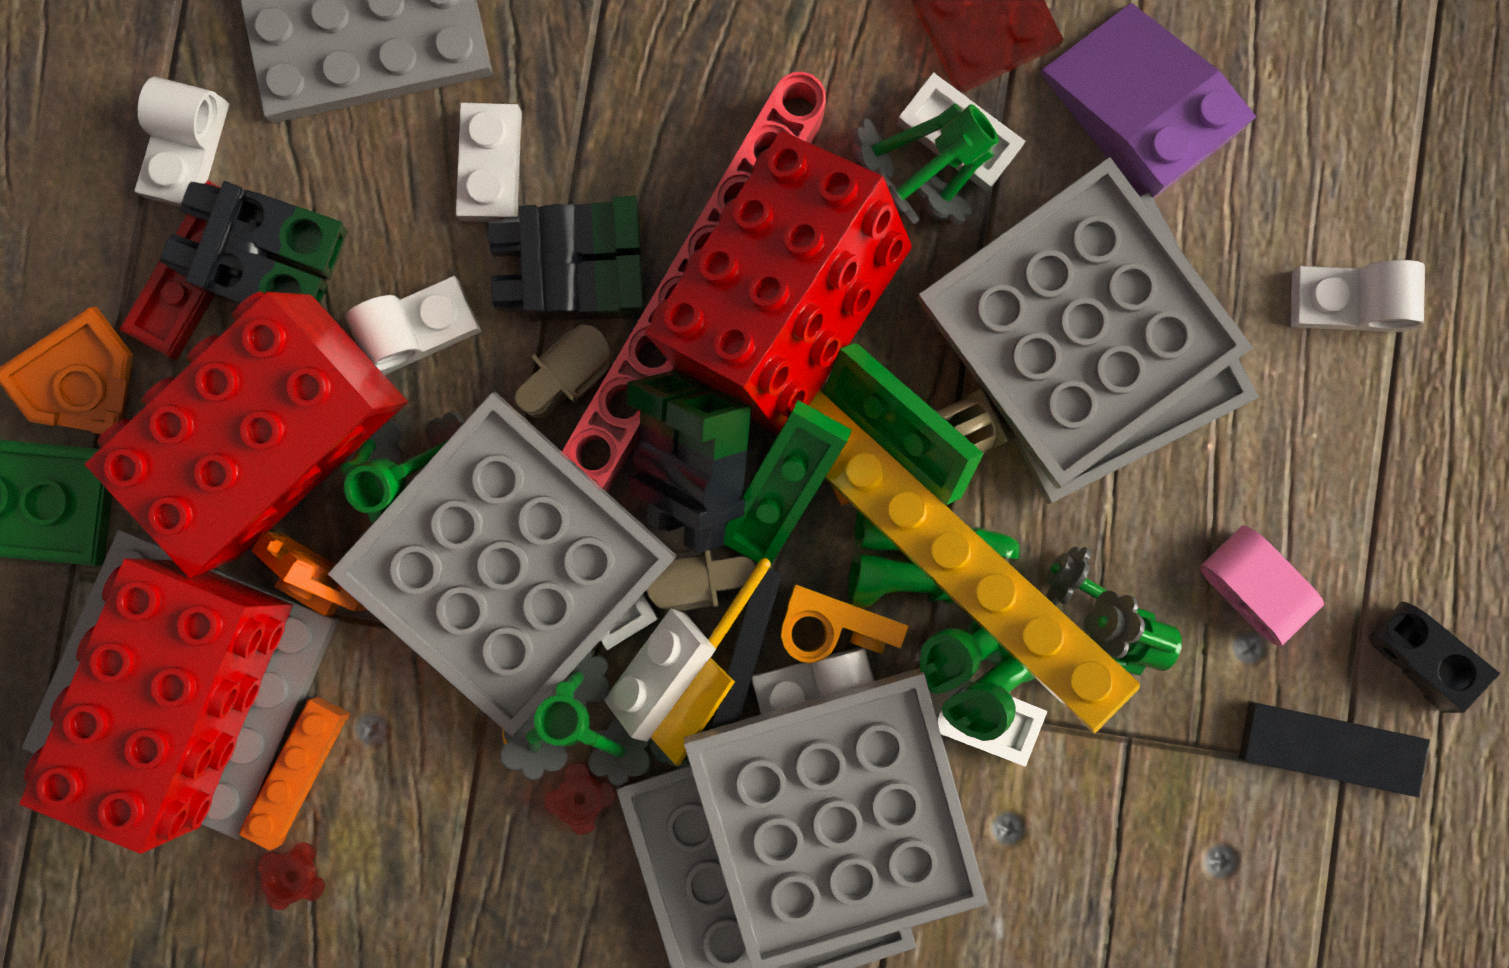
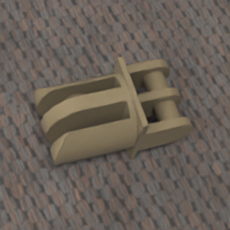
(566, 371)
(978, 421)
(694, 580)

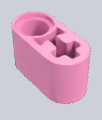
(1261, 585)

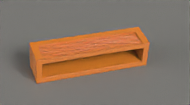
(293, 773)

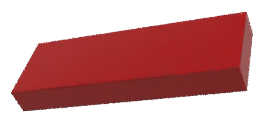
(169, 305)

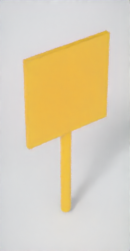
(708, 687)

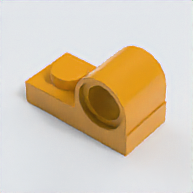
(868, 628)

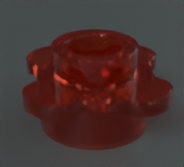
(562, 800)
(274, 881)

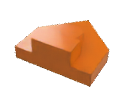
(72, 375)
(303, 574)

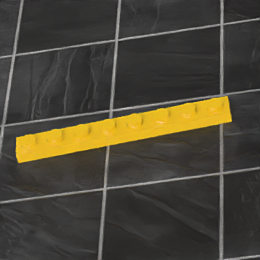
(978, 578)

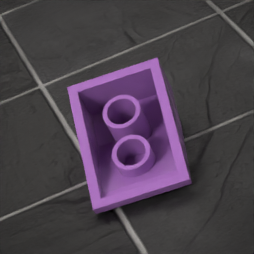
(1147, 99)

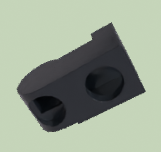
(1433, 658)

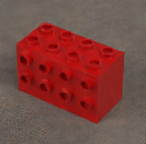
(783, 279)
(244, 430)
(154, 704)

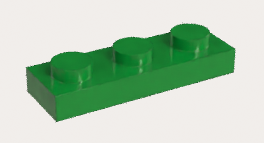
(902, 423)
(786, 482)

